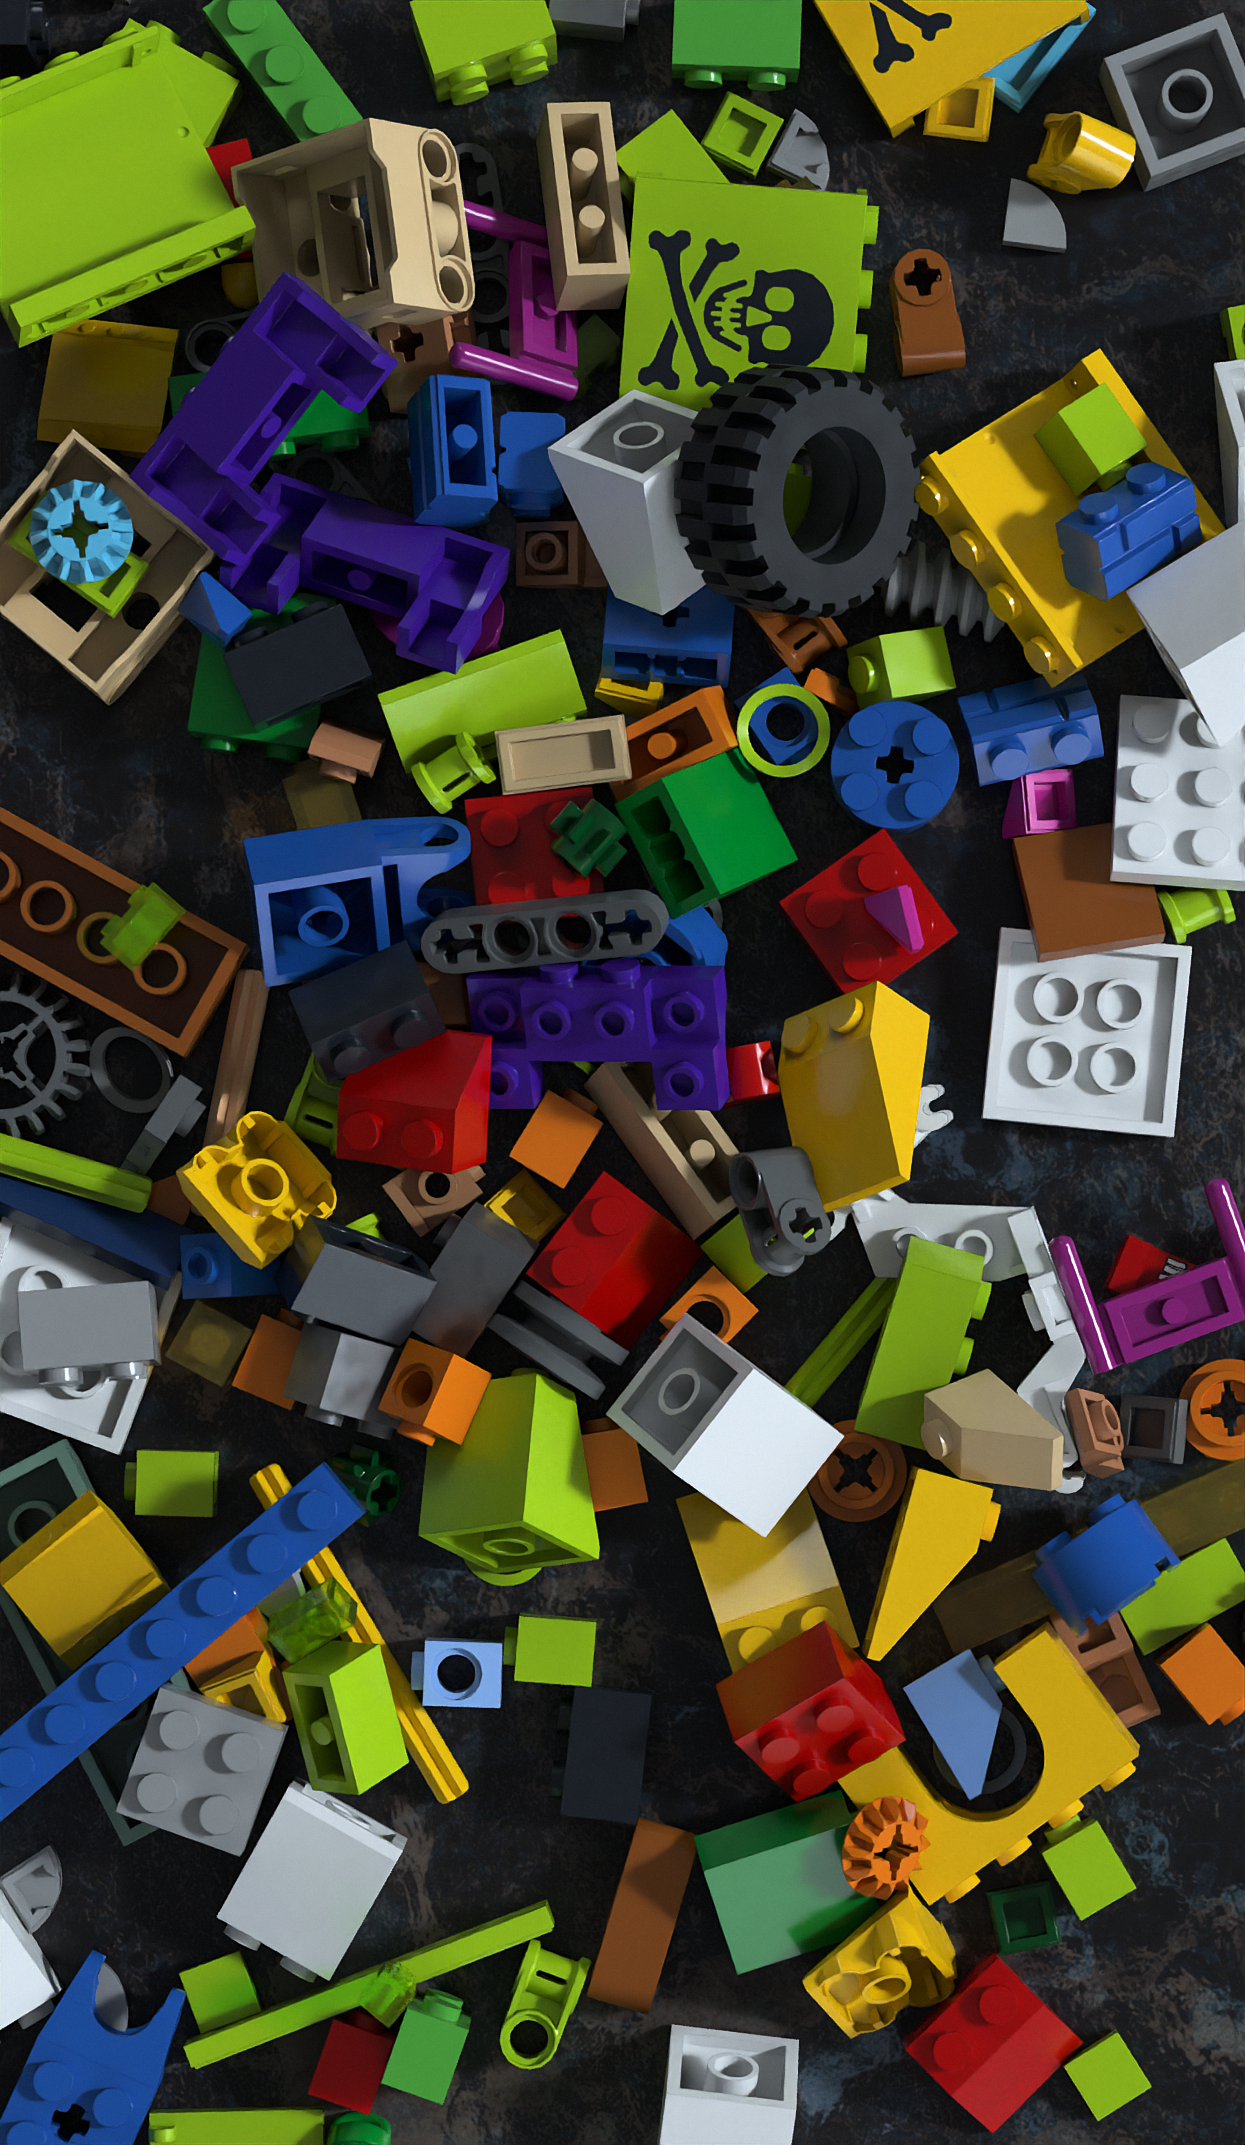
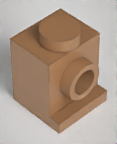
(427, 1212)

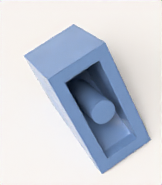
(961, 1714)

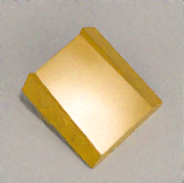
(109, 385)
(258, 1187)
(82, 1579)
(884, 1966)

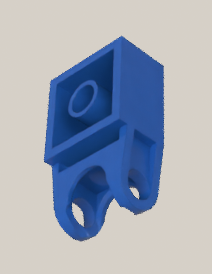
(348, 891)
(91, 2066)

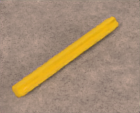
(416, 1726)

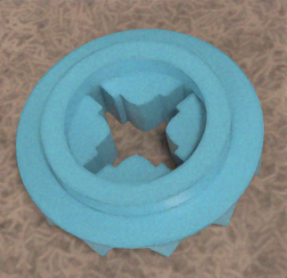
(105, 549)

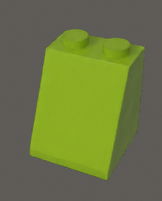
(516, 1484)

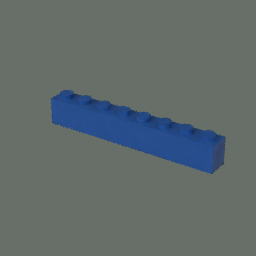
(173, 1633)

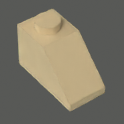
(991, 1434)

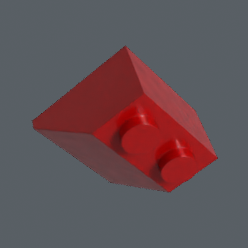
(420, 1106)
(615, 1261)
(991, 2042)

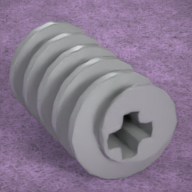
(941, 589)

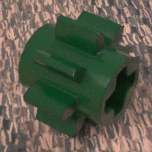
(587, 839)
(369, 1479)

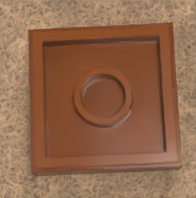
(1072, 900)

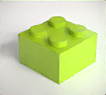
(482, 44)

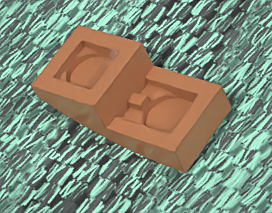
(1112, 1666)

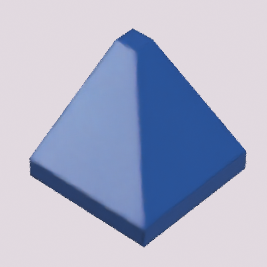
(214, 611)

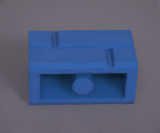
(452, 451)
(525, 472)
(1128, 530)
(1030, 728)

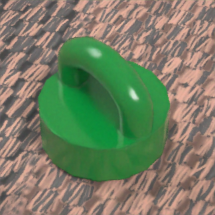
(359, 2129)

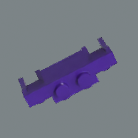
(247, 408)
(378, 560)
(605, 1016)

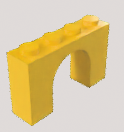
(1081, 1746)

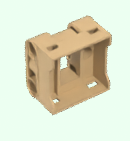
(314, 228)
(106, 650)

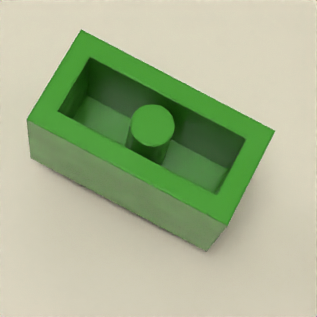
(737, 42)
(428, 2045)

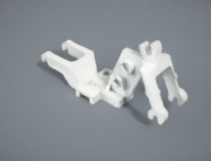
(1011, 1246)

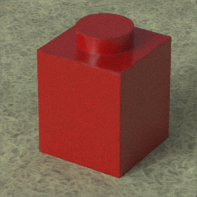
(353, 2061)

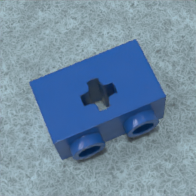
(675, 648)

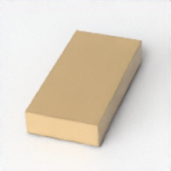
(563, 754)

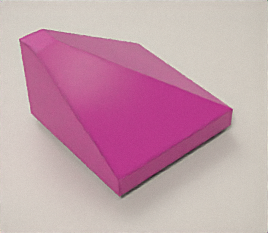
(1040, 804)
(898, 916)

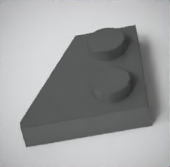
(175, 1114)

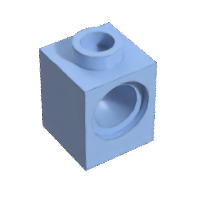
(488, 1664)

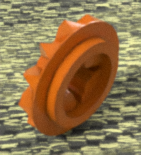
(1204, 1392)
(854, 1501)
(871, 1832)

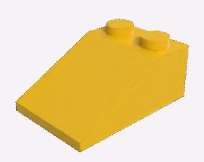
(854, 1090)
(929, 1546)
(768, 1585)

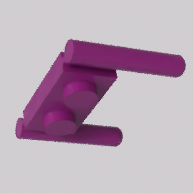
(540, 337)
(1163, 1310)

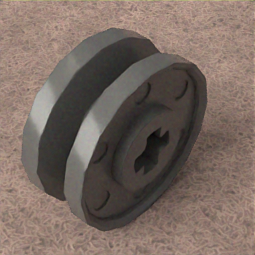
(557, 1339)

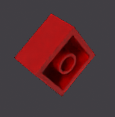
(513, 853)
(839, 931)
(810, 1712)

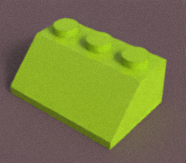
(496, 692)

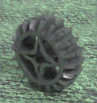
(28, 1037)

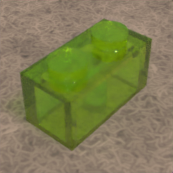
(596, 349)
(142, 926)
(312, 1620)
(389, 1992)

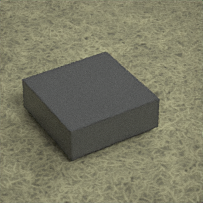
(1153, 1428)

